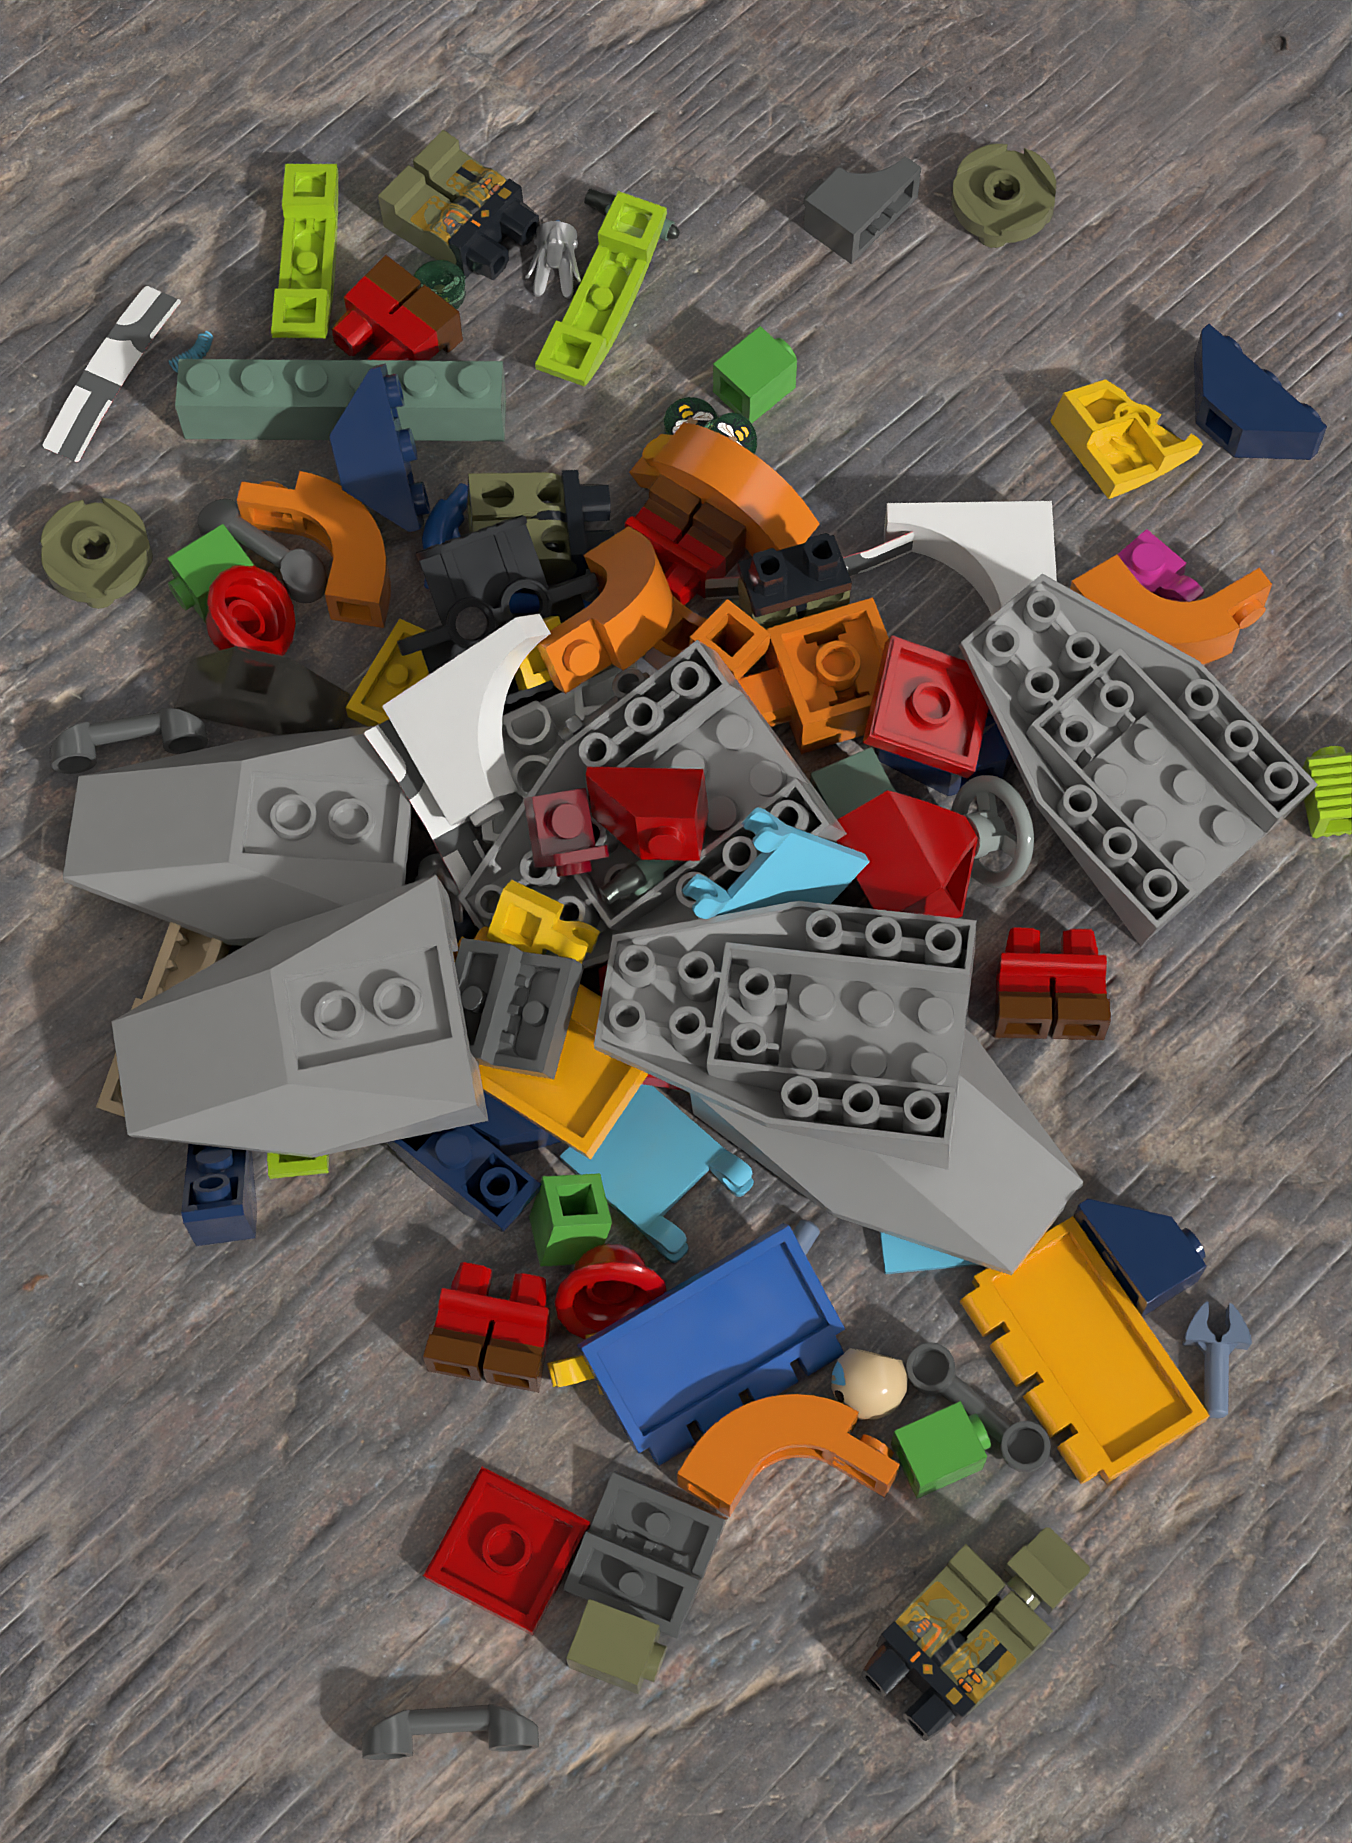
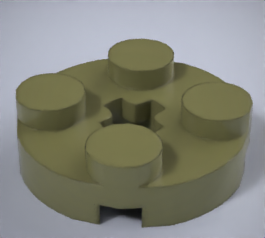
(996, 219)
(100, 579)

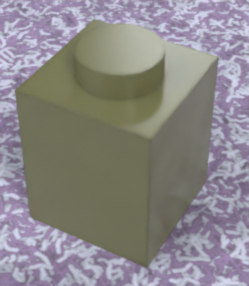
(616, 1647)

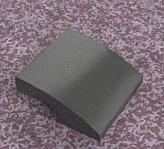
(516, 1005)
(645, 1553)

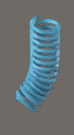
(201, 341)

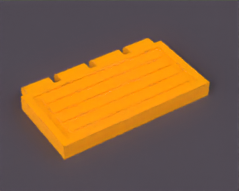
(587, 1087)
(1089, 1353)

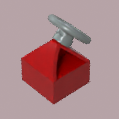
(927, 853)

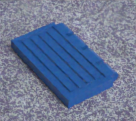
(713, 1339)

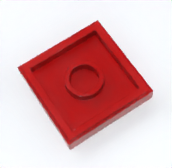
(927, 708)
(507, 1550)

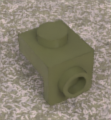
(1045, 1571)

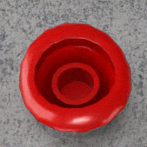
(250, 611)
(605, 1288)

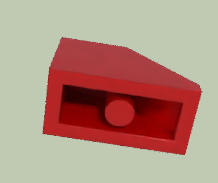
(651, 809)

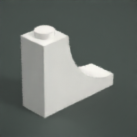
(988, 543)
(456, 722)

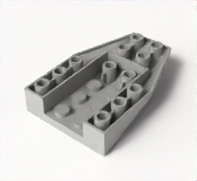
(677, 718)
(1129, 750)
(243, 833)
(803, 1019)
(311, 1036)
(987, 1208)

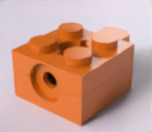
(810, 663)

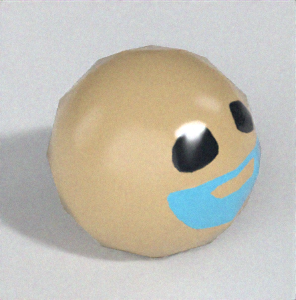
(869, 1383)

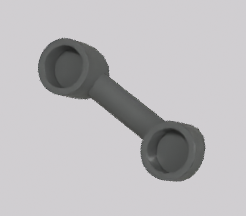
(300, 568)
(75, 747)
(932, 1372)
(394, 1739)

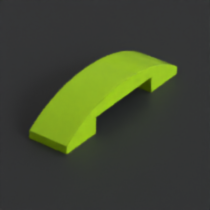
(308, 252)
(606, 291)

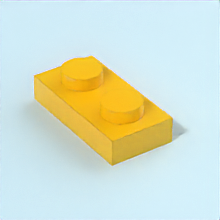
(387, 677)

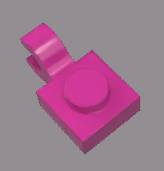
(1159, 569)

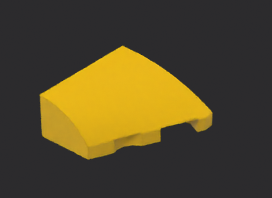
(1118, 437)

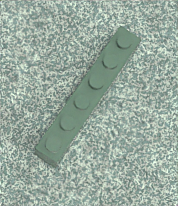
(309, 396)

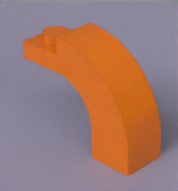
(731, 482)
(341, 524)
(620, 622)
(1198, 628)
(727, 631)
(777, 1430)

